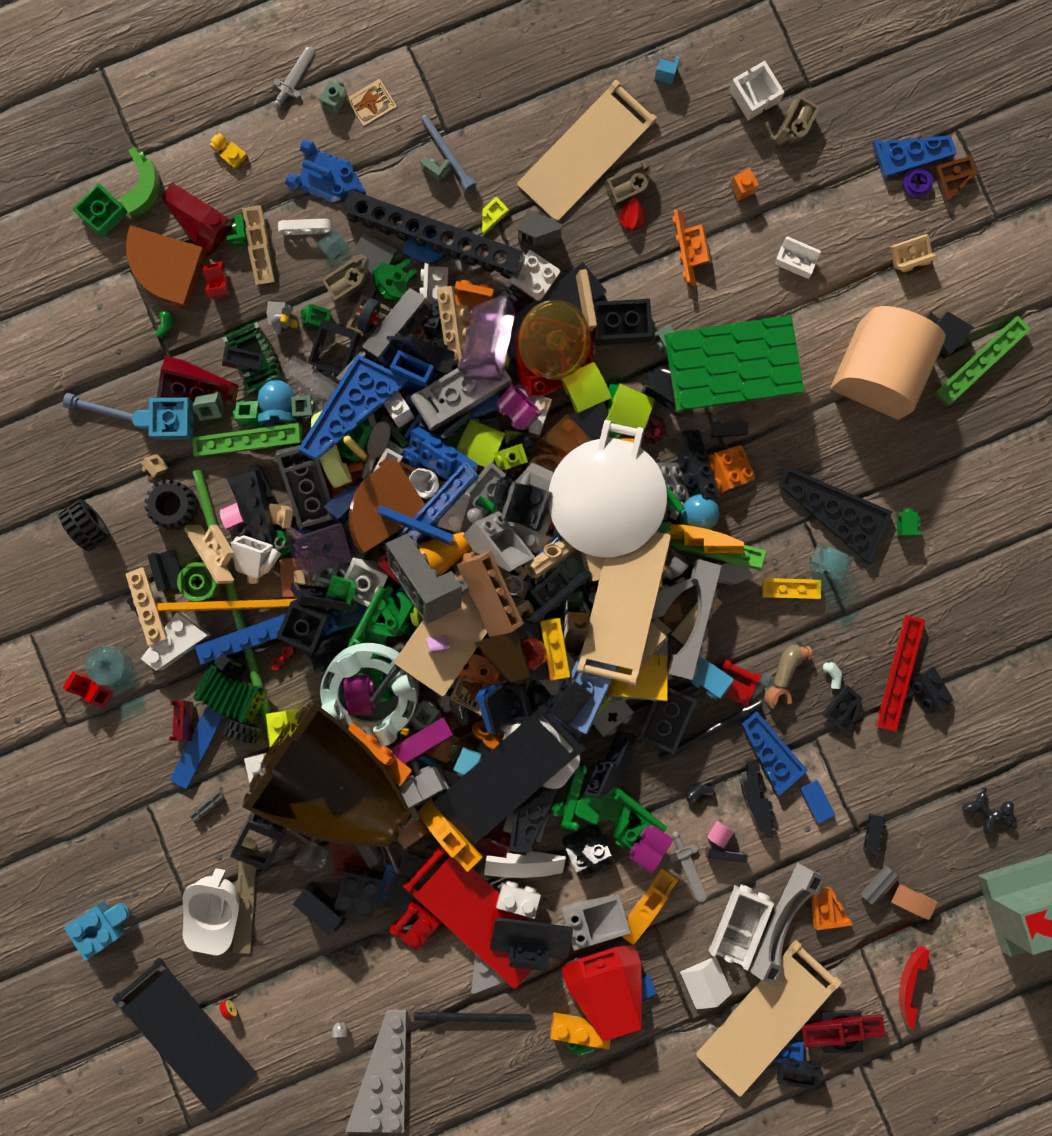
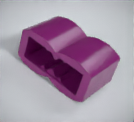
(518, 408)
(357, 692)
(651, 848)

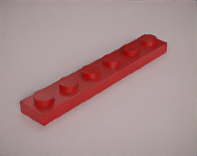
(900, 673)

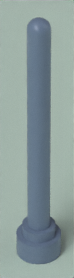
(467, 182)
(71, 401)

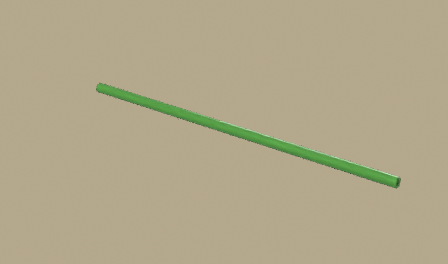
(231, 593)

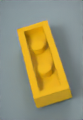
(791, 588)
(556, 652)

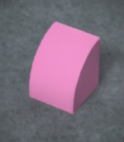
(232, 517)
(720, 834)

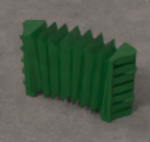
(254, 340)
(229, 696)

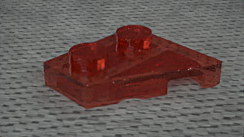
(345, 854)

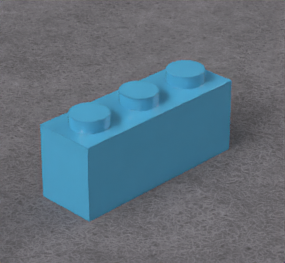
(712, 679)

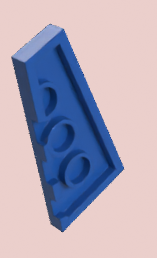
(903, 155)
(776, 758)

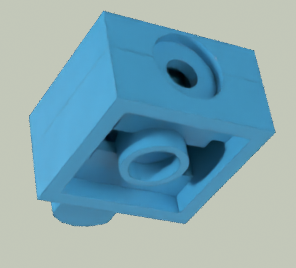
(167, 418)
(97, 928)

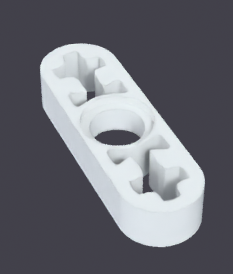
(305, 226)

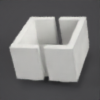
(758, 93)

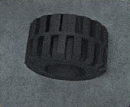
(159, 495)
(84, 525)

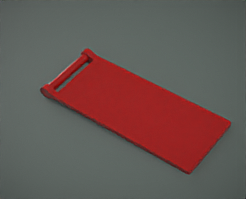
(468, 909)

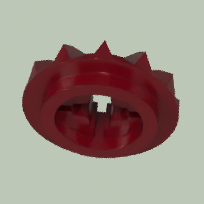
(658, 433)

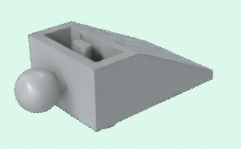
(498, 537)
(598, 920)

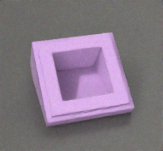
(437, 643)

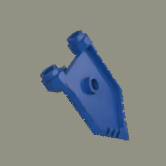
(324, 175)

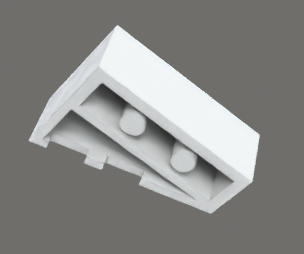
(182, 637)

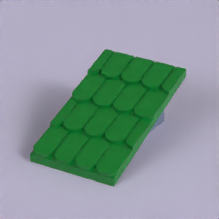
(734, 363)

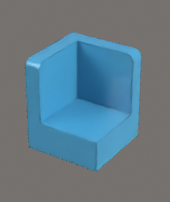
(666, 70)

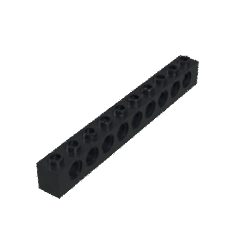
(357, 202)

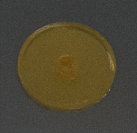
(554, 339)

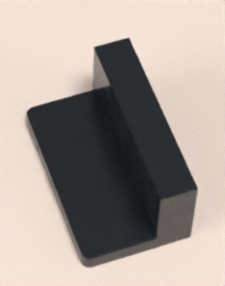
(164, 569)

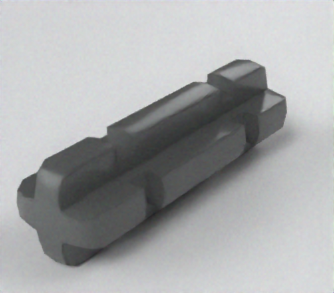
(207, 806)

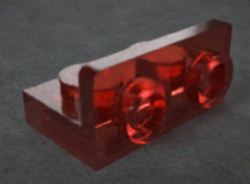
(494, 844)

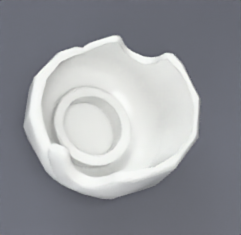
(424, 482)

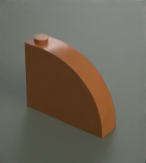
(165, 265)
(383, 487)

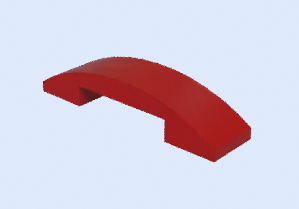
(917, 960)

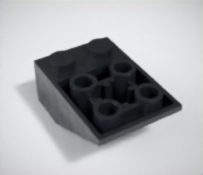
(424, 350)

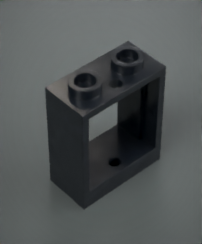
(326, 325)
(660, 388)
(258, 824)
(320, 908)

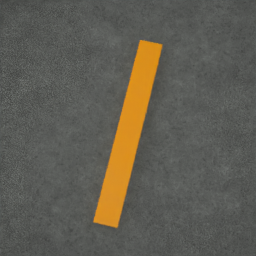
(224, 605)

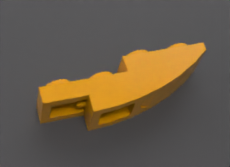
(449, 836)
(649, 905)

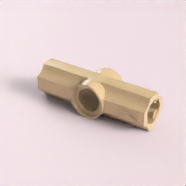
(549, 558)

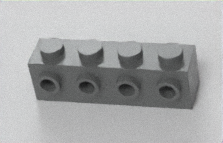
(401, 319)

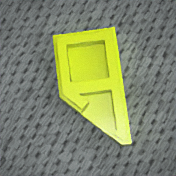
(493, 214)

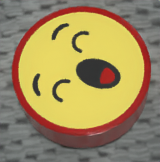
(228, 1009)

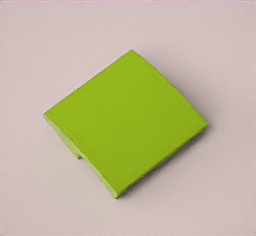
(586, 387)
(630, 408)
(480, 443)

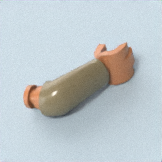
(788, 662)

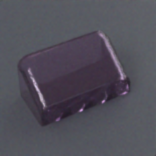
(487, 340)

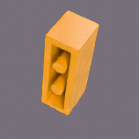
(576, 1030)

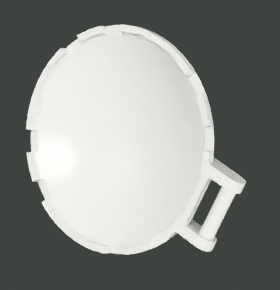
(608, 495)

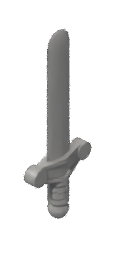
(288, 86)
(683, 853)

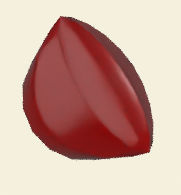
(632, 215)

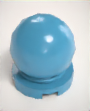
(275, 403)
(699, 512)

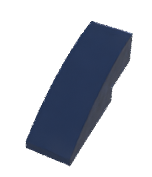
(339, 506)

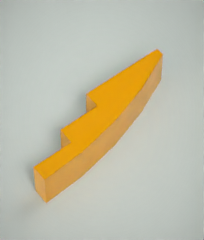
(712, 541)

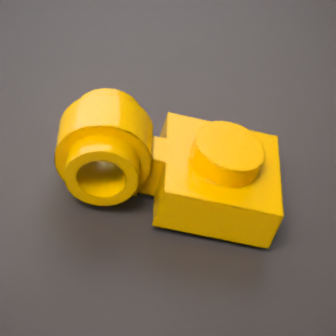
(230, 154)

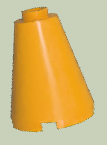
(444, 556)

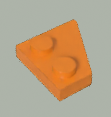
(828, 911)

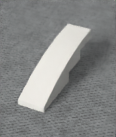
(521, 866)

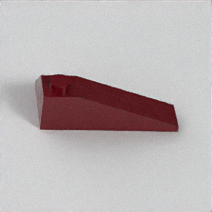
(200, 220)
(187, 380)

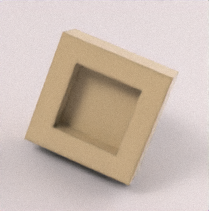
(154, 466)

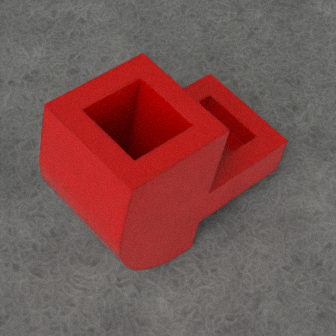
(216, 280)
(90, 691)

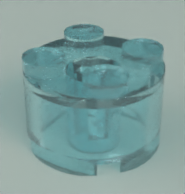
(831, 561)
(97, 664)

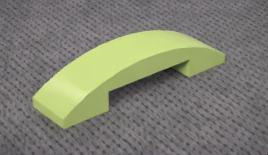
(332, 464)

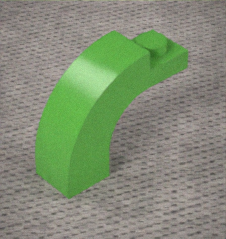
(146, 191)

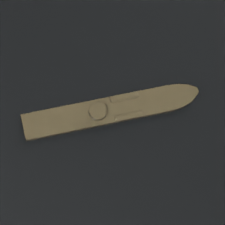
(246, 894)

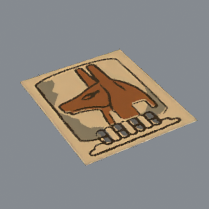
(371, 102)
(466, 692)

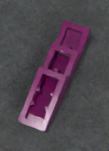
(422, 741)

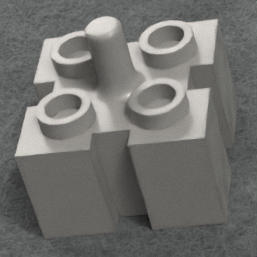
(424, 784)

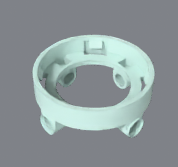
(348, 664)

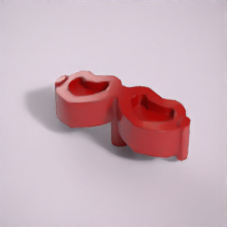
(278, 662)

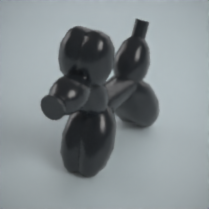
(991, 817)

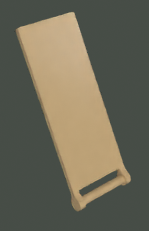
(585, 152)
(624, 610)
(462, 630)
(766, 1021)

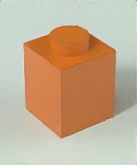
(744, 184)

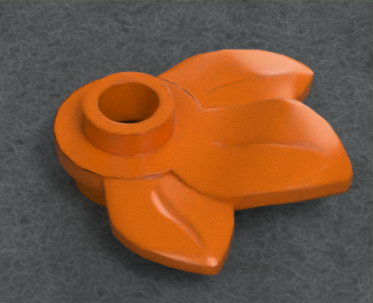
(490, 740)

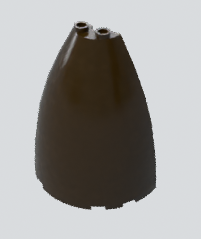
(304, 778)

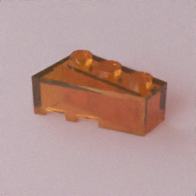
(563, 438)

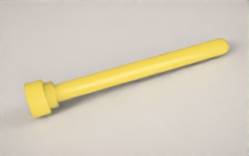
(357, 450)

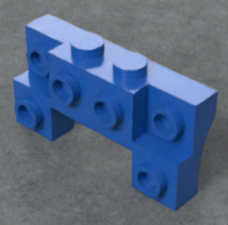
(434, 454)

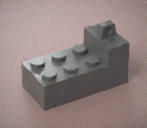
(305, 485)
(428, 592)

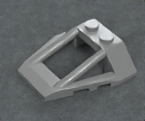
(532, 538)

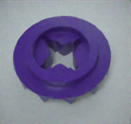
(924, 178)

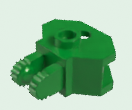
(392, 280)

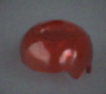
(534, 653)

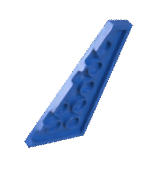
(356, 397)

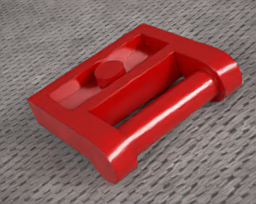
(738, 691)
(419, 930)

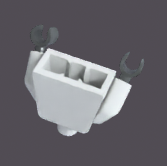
(254, 556)

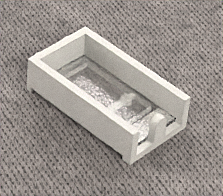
(741, 926)

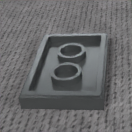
(377, 253)

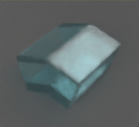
(332, 245)

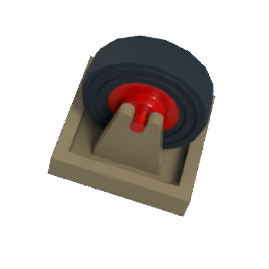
(367, 316)

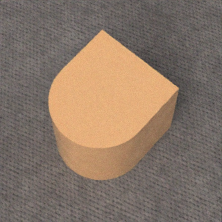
(889, 360)

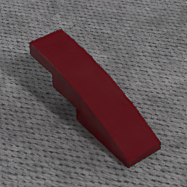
(843, 1030)

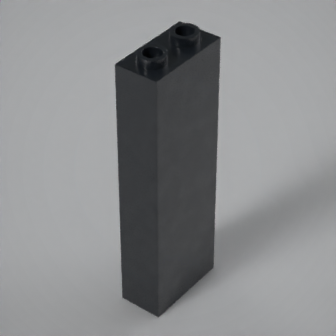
(563, 290)

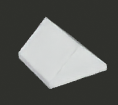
(367, 578)
(706, 984)

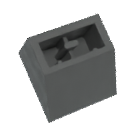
(538, 230)

